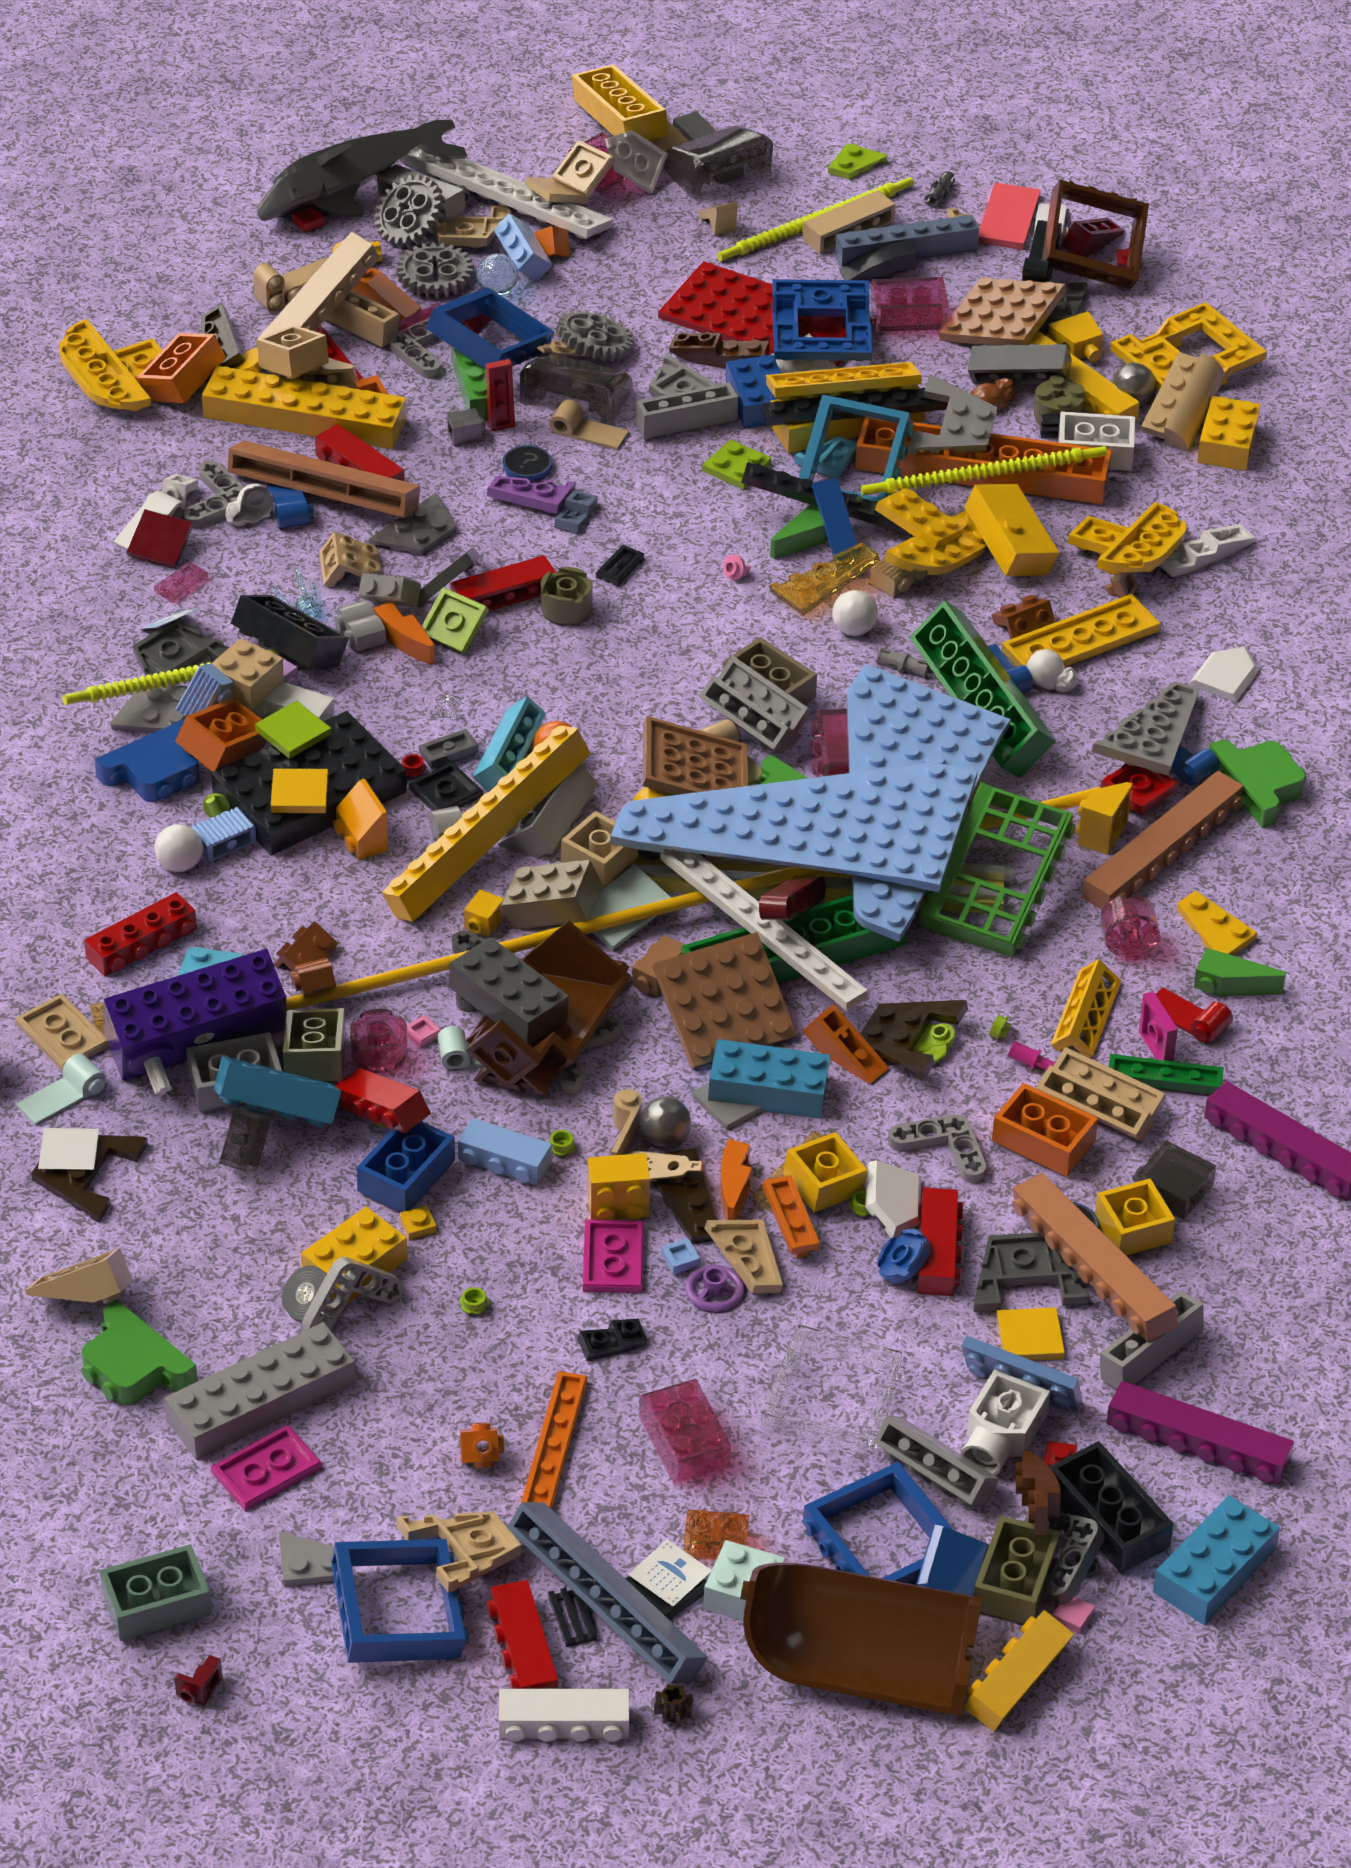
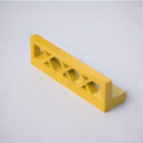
(1083, 1002)

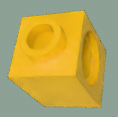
(483, 913)

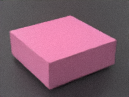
(422, 1031)
(1074, 1614)

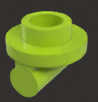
(215, 805)

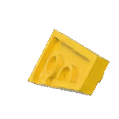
(1215, 925)

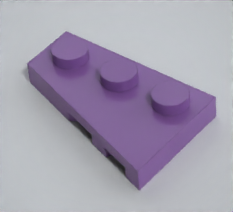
(536, 495)

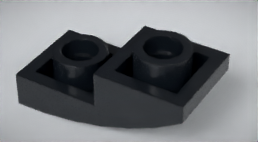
(618, 1338)

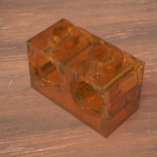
(709, 1529)

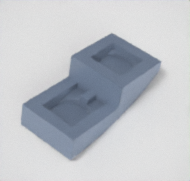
(576, 512)

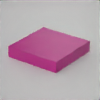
(1157, 1028)

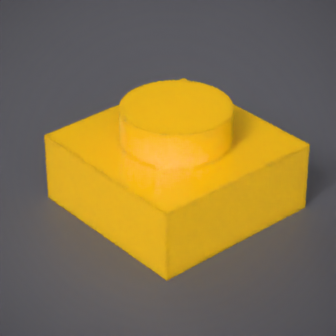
(417, 1222)

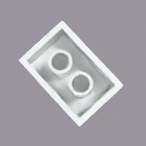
(1101, 430)

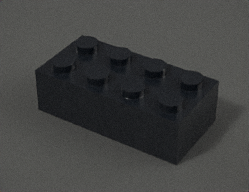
(289, 631)
(1102, 1490)

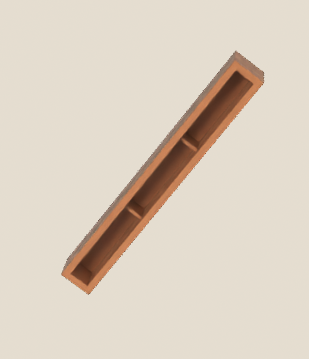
(324, 478)
(1164, 840)
(1095, 1258)

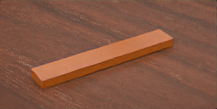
(555, 1438)

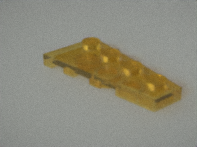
(825, 579)

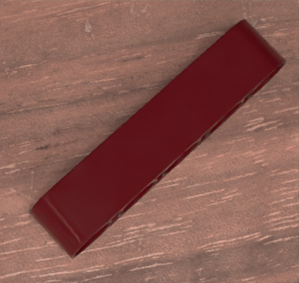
(792, 898)

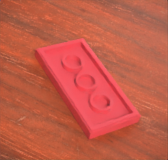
(1008, 216)

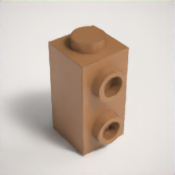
(642, 971)

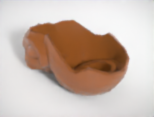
(996, 394)

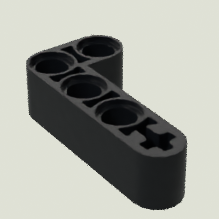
(1034, 267)

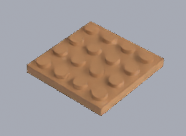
(1002, 312)
(690, 760)
(724, 996)

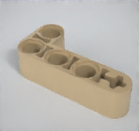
(277, 290)

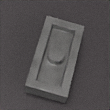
(448, 748)

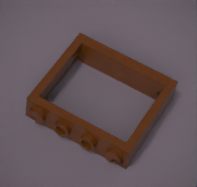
(1088, 267)

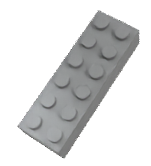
(259, 1390)

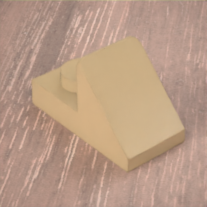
(721, 217)

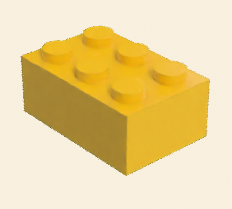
(1228, 433)
(361, 1238)

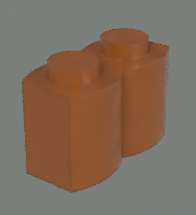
(313, 976)

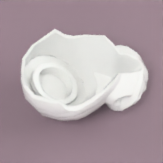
(250, 500)
(1050, 672)

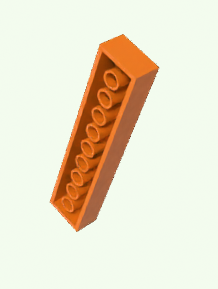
(1072, 482)

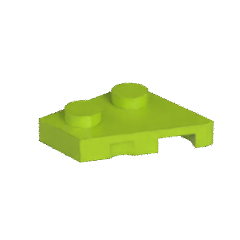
(855, 160)

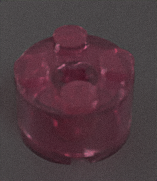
(1130, 926)
(379, 1041)

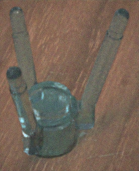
(305, 602)

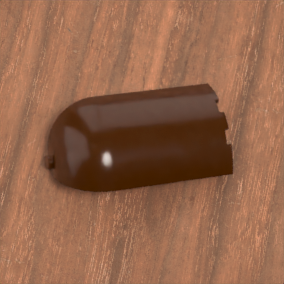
(861, 1634)

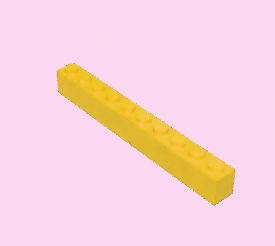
(486, 823)

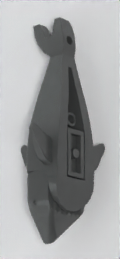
(334, 174)

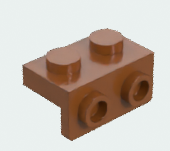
(1025, 616)
(309, 945)

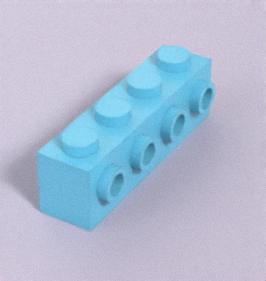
(509, 742)

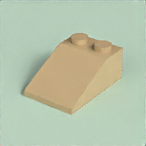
(87, 1281)

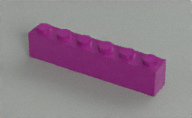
(1281, 1138)
(1200, 1432)

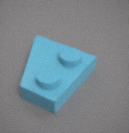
(835, 456)

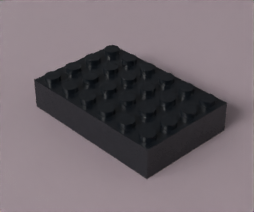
(347, 754)

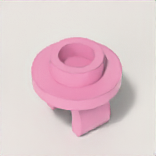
(735, 567)

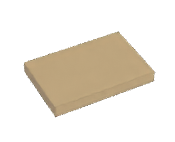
(61, 1031)

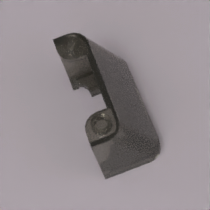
(697, 160)
(599, 385)

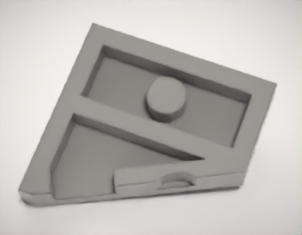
(304, 1560)

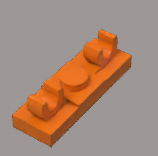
(791, 1215)

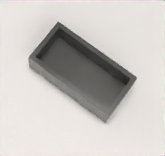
(508, 990)

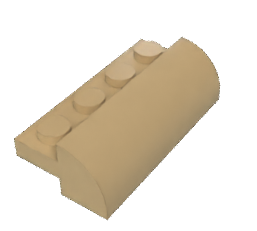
(1184, 399)
(1103, 1092)

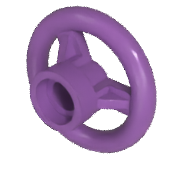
(714, 1285)

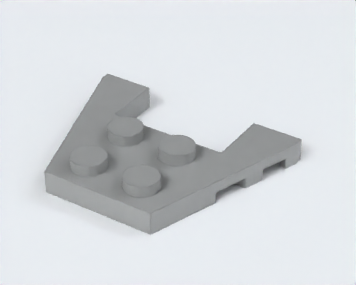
(965, 424)

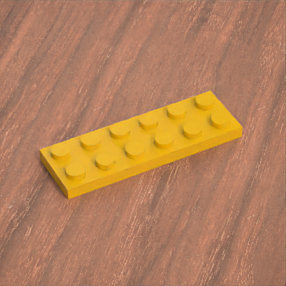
(843, 379)
(1086, 632)

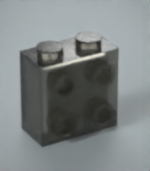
(1178, 1176)

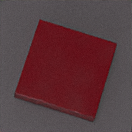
(159, 539)

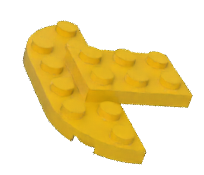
(106, 374)
(939, 540)
(1134, 548)

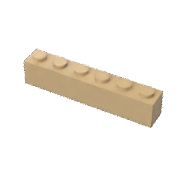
(327, 286)

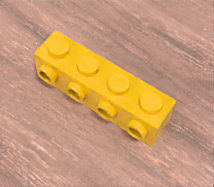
(1018, 1670)

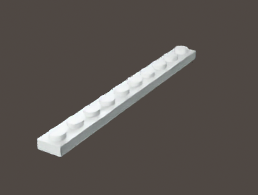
(773, 933)

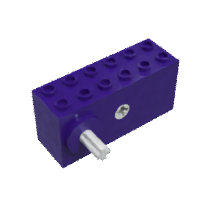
(205, 1006)

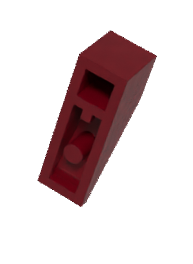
(1090, 235)

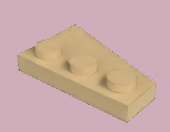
(748, 1251)

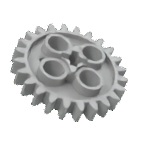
(409, 211)
(453, 270)
(595, 335)

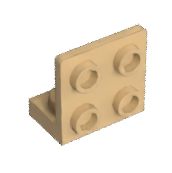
(349, 555)

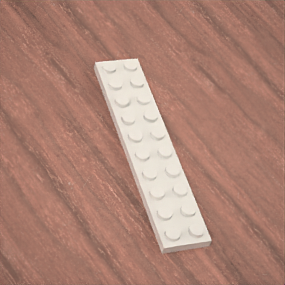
(509, 193)

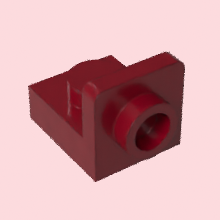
(202, 1684)

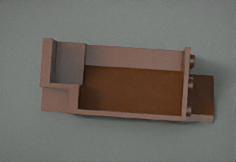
(592, 983)

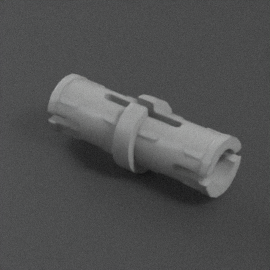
(903, 662)

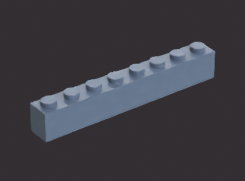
(607, 1592)

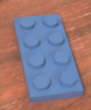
(984, 1358)

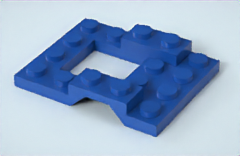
(821, 298)

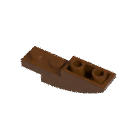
(712, 351)
(1038, 1490)

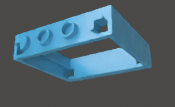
(820, 429)

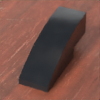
(881, 262)

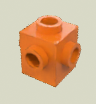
(471, 1437)

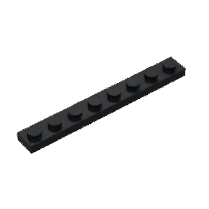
(806, 409)
(801, 490)

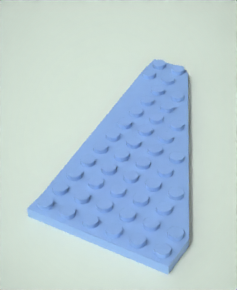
(906, 725)
(864, 823)

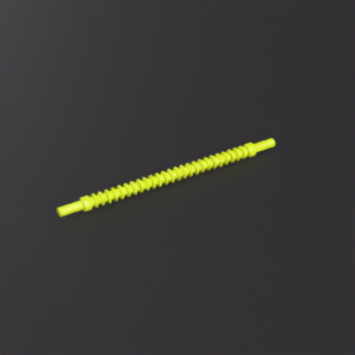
(750, 244)
(1075, 456)
(95, 693)

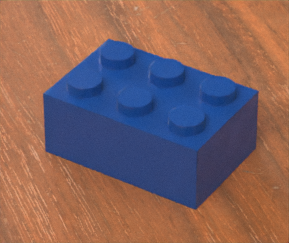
(749, 383)
(405, 1165)

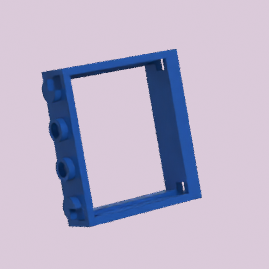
(447, 319)
(890, 1477)
(395, 1646)

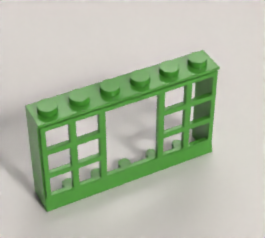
(985, 795)

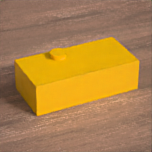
(1011, 530)

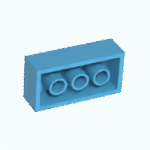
(769, 1078)
(276, 1090)
(1216, 1559)

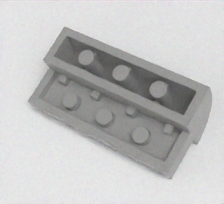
(756, 705)

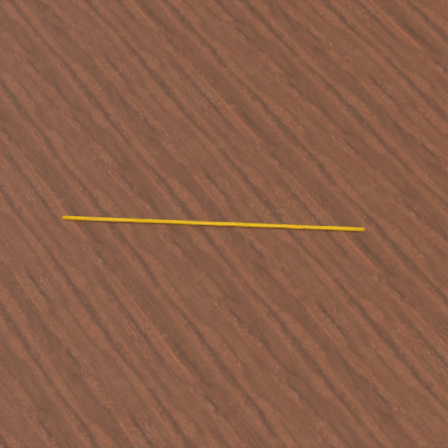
(603, 922)

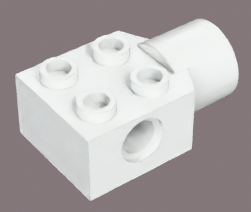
(1004, 1420)

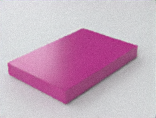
(613, 1256)
(266, 1467)

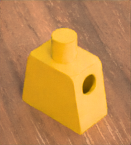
(1080, 335)

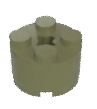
(1058, 396)
(566, 596)

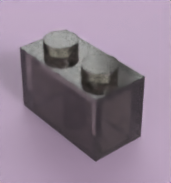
(245, 1139)

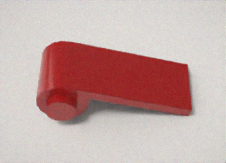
(1201, 1023)

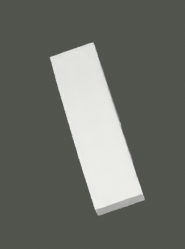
(1210, 548)

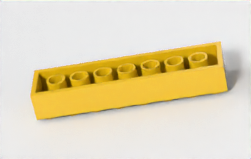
(303, 406)

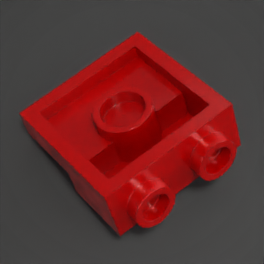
(1147, 787)

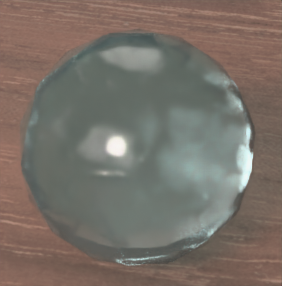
(497, 273)

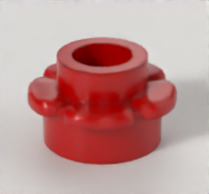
(414, 765)

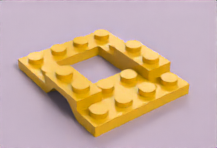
(1160, 349)

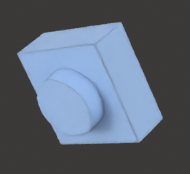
(680, 1256)

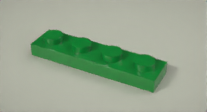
(1169, 1074)

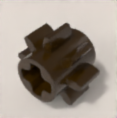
(673, 1704)

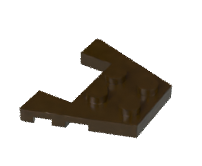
(899, 1026)
(73, 1183)

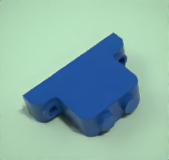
(150, 765)

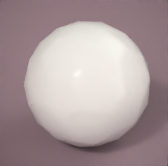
(855, 613)
(178, 848)

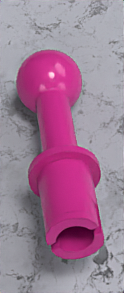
(1029, 1056)

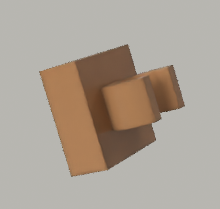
(1122, 585)

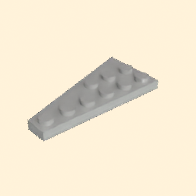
(1153, 733)

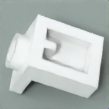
(179, 486)

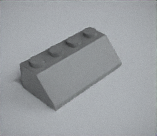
(551, 818)

